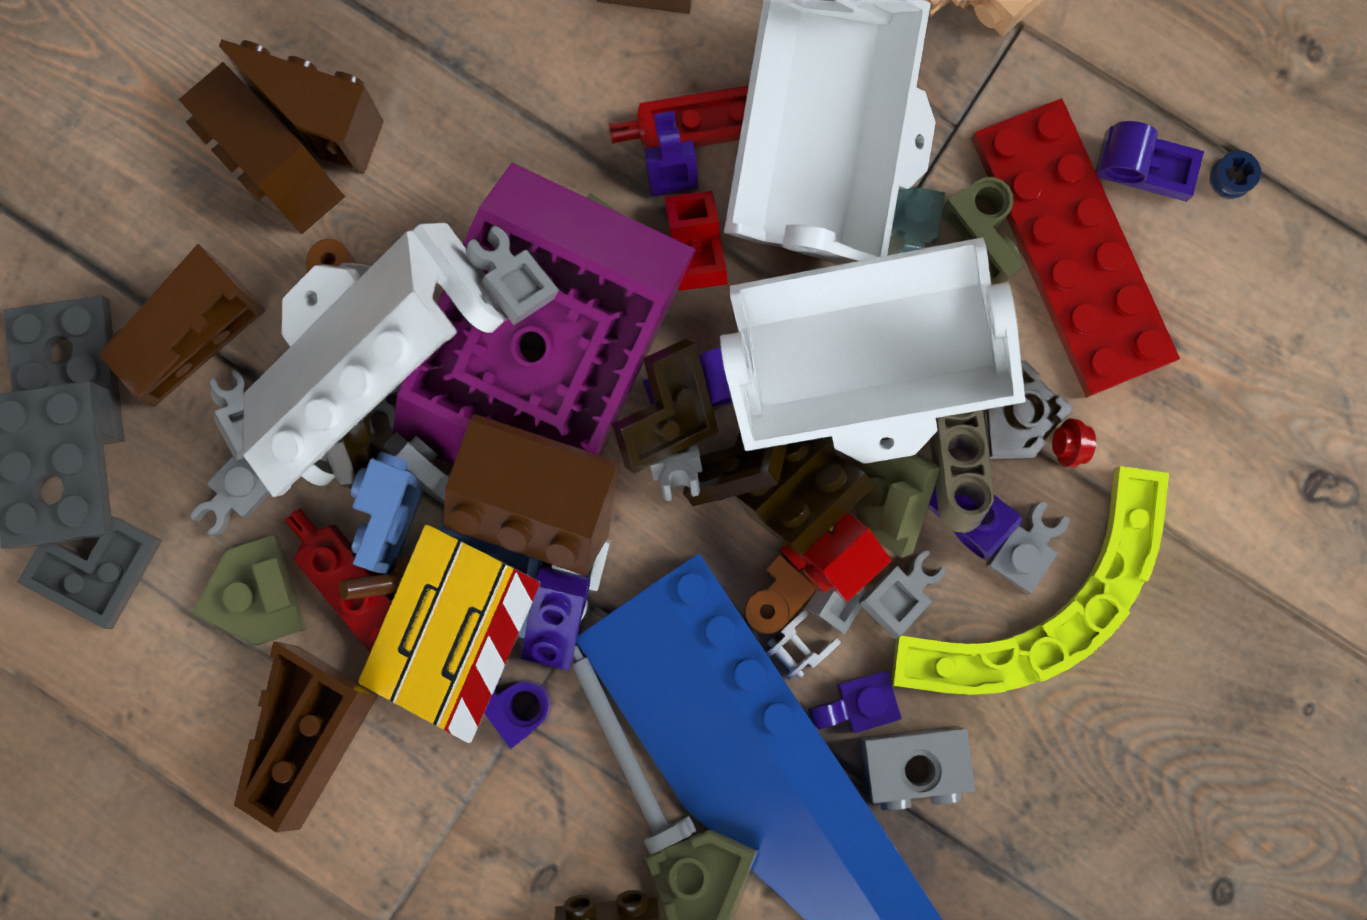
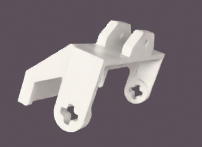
(831, 126)
(352, 343)
(872, 351)

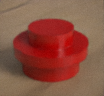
(1074, 443)

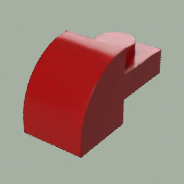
(695, 222)

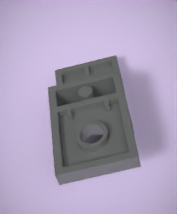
(57, 423)

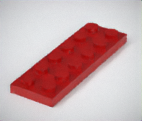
(1076, 248)

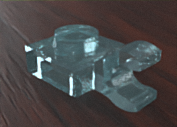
(917, 217)

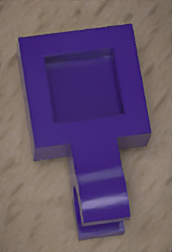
(672, 163)
(863, 703)

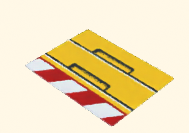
(449, 633)

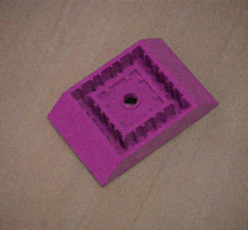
(597, 330)

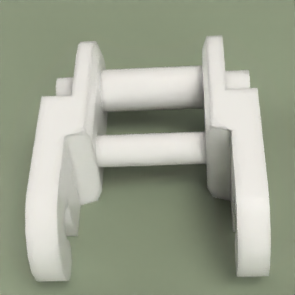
(811, 658)

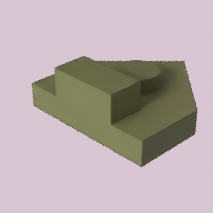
(898, 500)
(252, 593)
(702, 876)

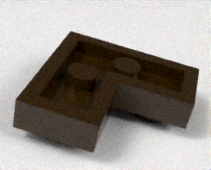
(680, 410)
(737, 472)

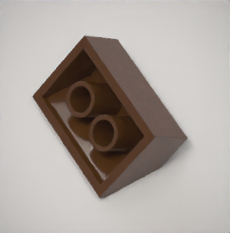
(531, 494)

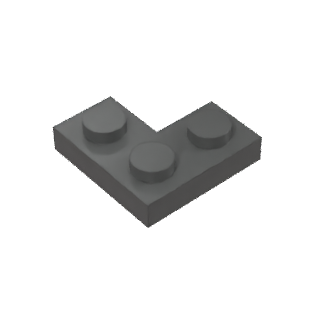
(97, 584)

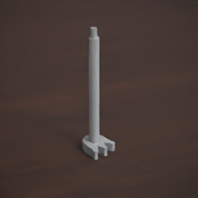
(662, 833)

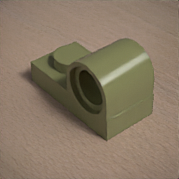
(969, 223)

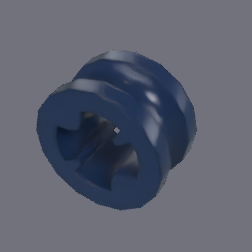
(1243, 161)

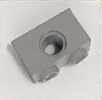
(947, 760)

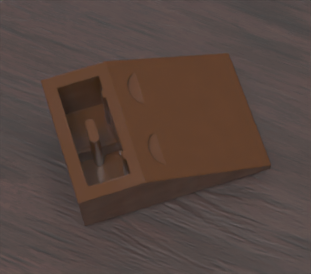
(323, 110)

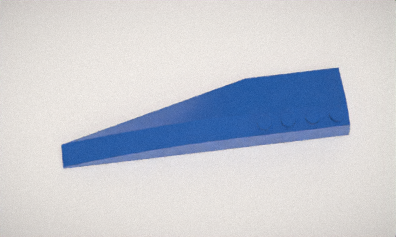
(747, 750)

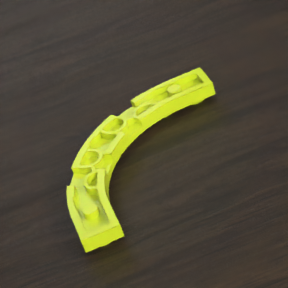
(1075, 629)

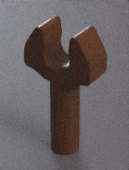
(377, 584)

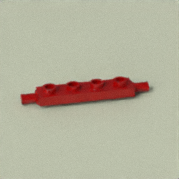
(699, 117)
(328, 559)

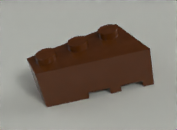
(261, 146)
(180, 327)
(300, 737)

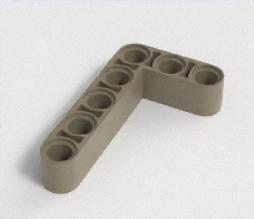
(962, 478)

